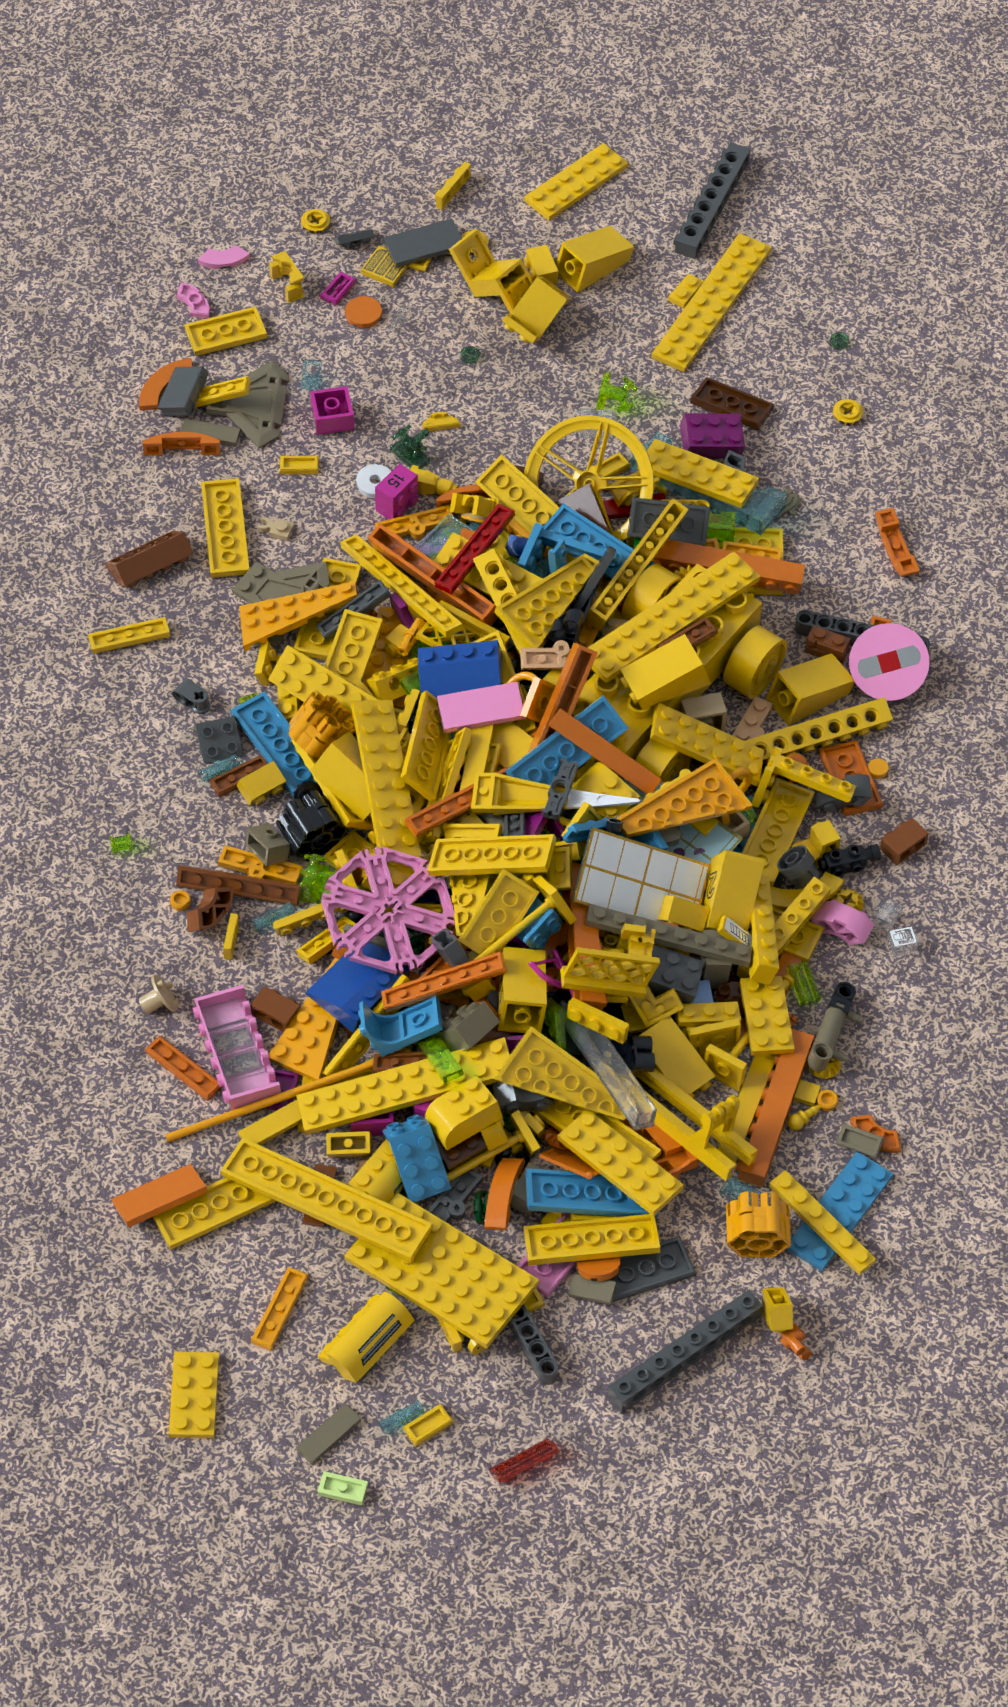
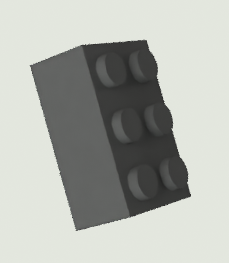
(676, 972)

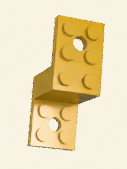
(488, 276)
(536, 310)

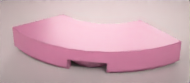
(228, 257)
(195, 300)

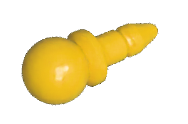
(797, 1121)

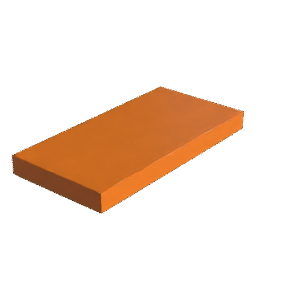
(848, 760)
(159, 1195)

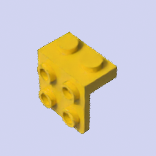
(624, 496)

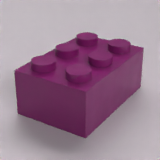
(712, 434)

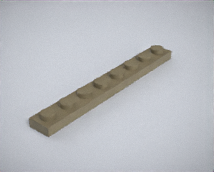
(672, 936)

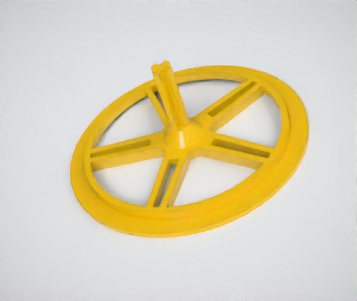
(592, 472)

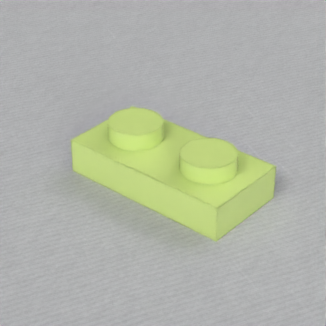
(342, 1488)

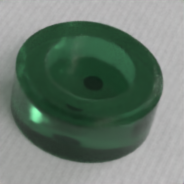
(839, 341)
(469, 354)

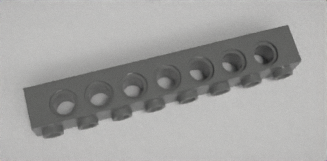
(712, 200)
(684, 1351)

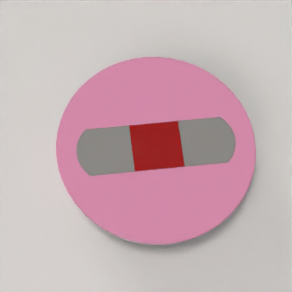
(889, 661)

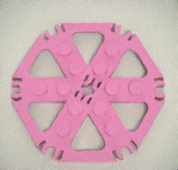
(382, 893)

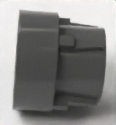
(798, 866)

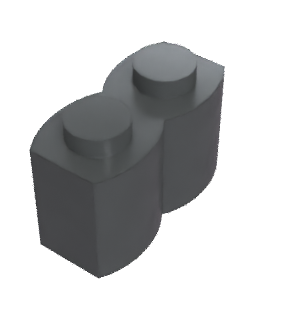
(449, 948)

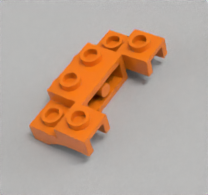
(673, 1156)

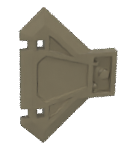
(260, 407)
(263, 584)

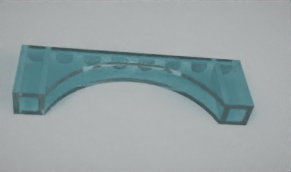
(756, 514)

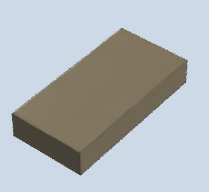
(860, 1141)
(592, 1289)

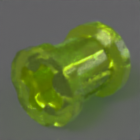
(121, 843)

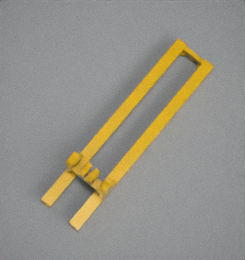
(716, 1123)

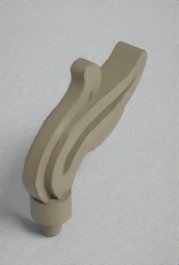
(792, 503)

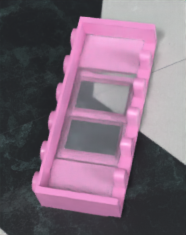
(235, 1047)

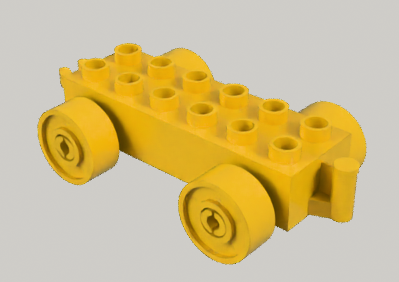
(741, 648)

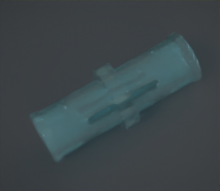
(218, 767)
(273, 914)
(401, 1417)

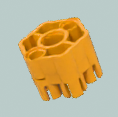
(317, 726)
(756, 1229)

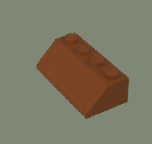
(150, 558)

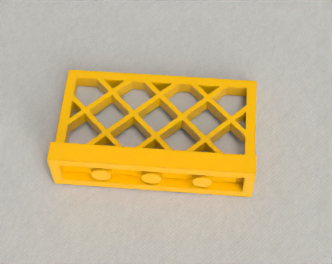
(471, 629)
(612, 981)

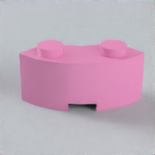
(844, 922)

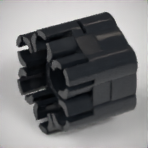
(312, 828)

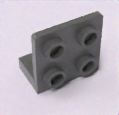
(218, 739)

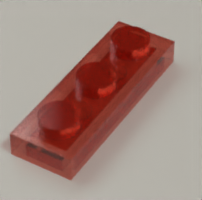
(524, 1461)

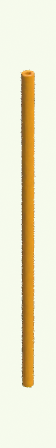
(273, 1099)

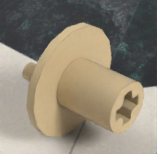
(159, 996)

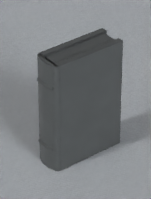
(183, 391)

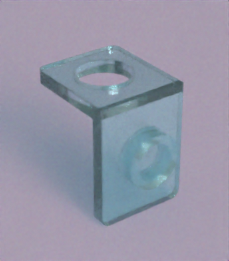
(311, 381)

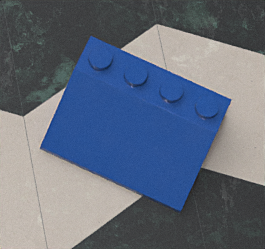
(460, 667)
(350, 983)

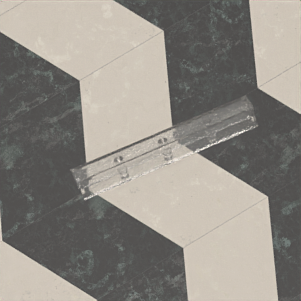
(613, 1074)

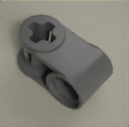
(192, 696)

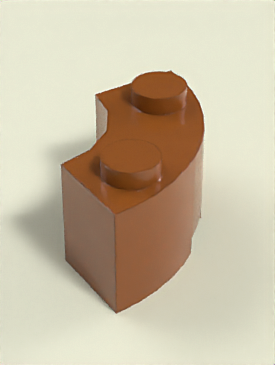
(211, 909)

